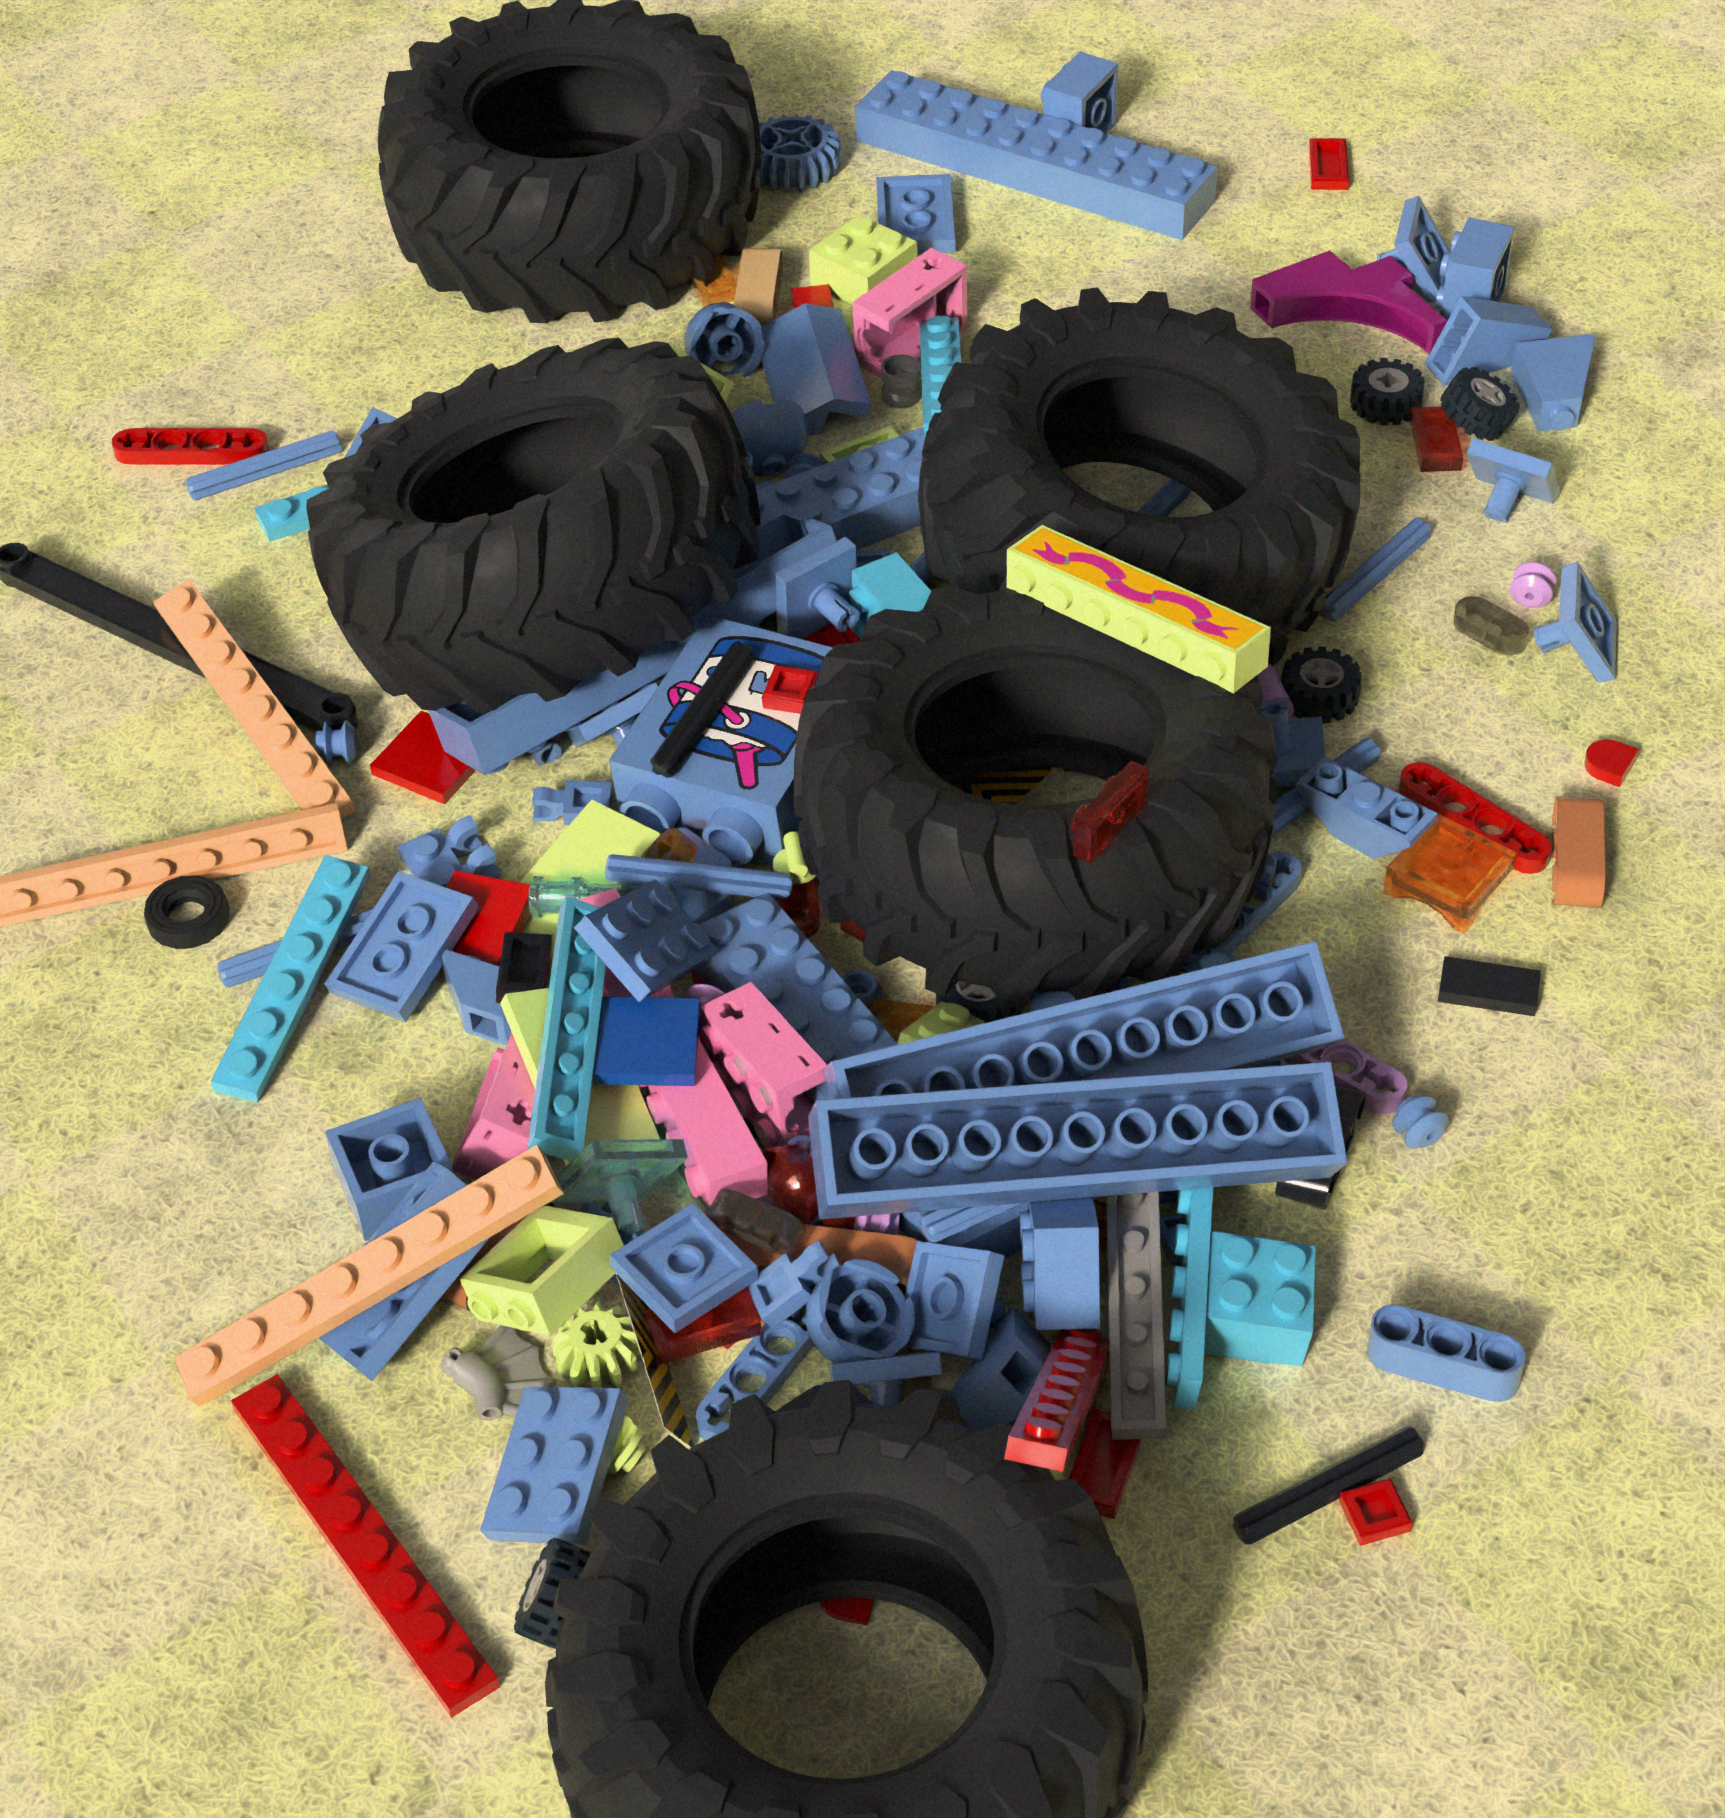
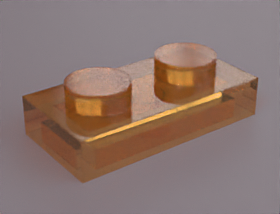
(720, 289)

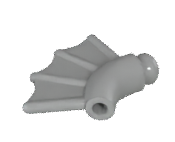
(497, 1372)

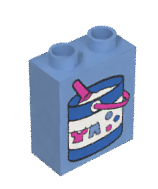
(740, 772)

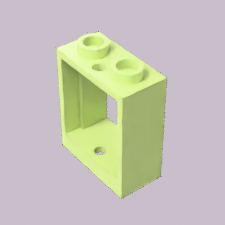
(582, 1266)

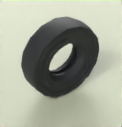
(192, 932)

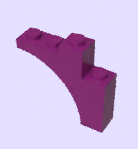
(1331, 291)

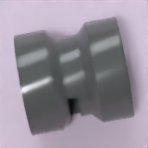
(900, 381)

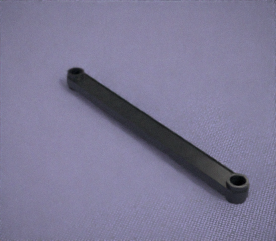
(148, 630)

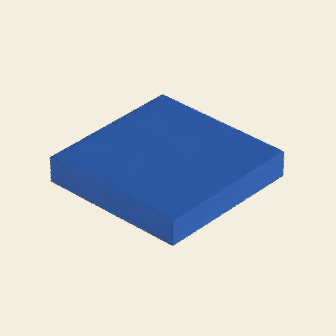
(647, 1042)

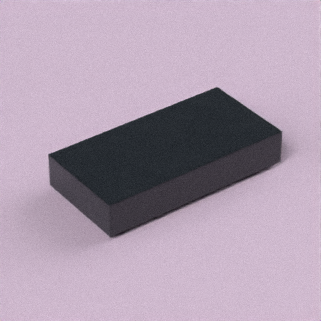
(523, 963)
(1489, 986)

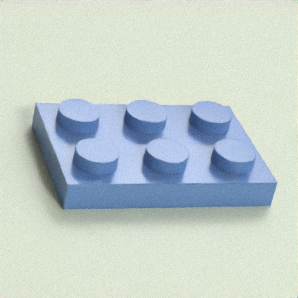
(918, 209)
(646, 939)
(401, 946)
(554, 1464)

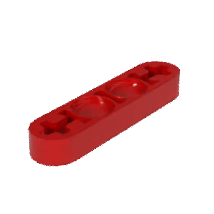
(133, 445)
(1478, 814)

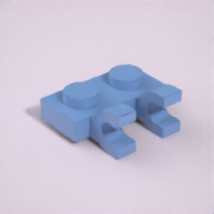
(436, 856)

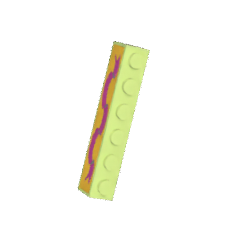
(1139, 608)

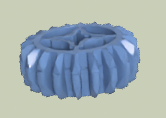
(798, 152)

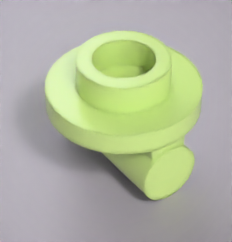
(791, 860)
(627, 1447)

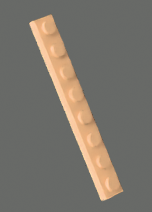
(251, 701)
(144, 867)
(368, 1276)

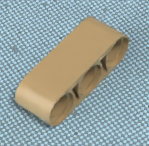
(759, 282)

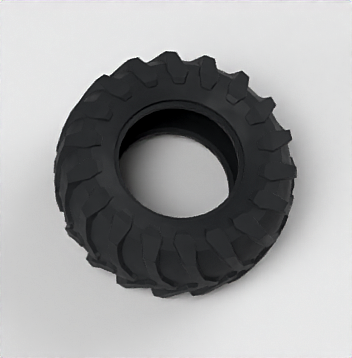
(579, 234)
(1158, 396)
(536, 524)
(994, 885)
(834, 1509)

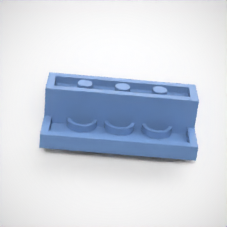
(814, 364)
(379, 1332)

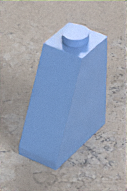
(1483, 336)
(1553, 378)

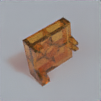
(1450, 871)

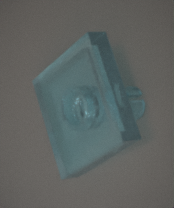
(620, 1174)

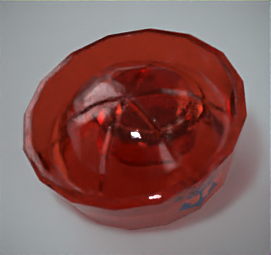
(791, 1181)

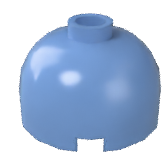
(725, 334)
(772, 433)
(859, 1313)

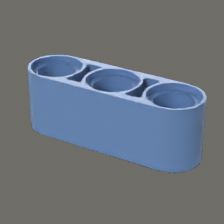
(1425, 1338)

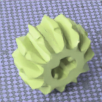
(596, 1347)

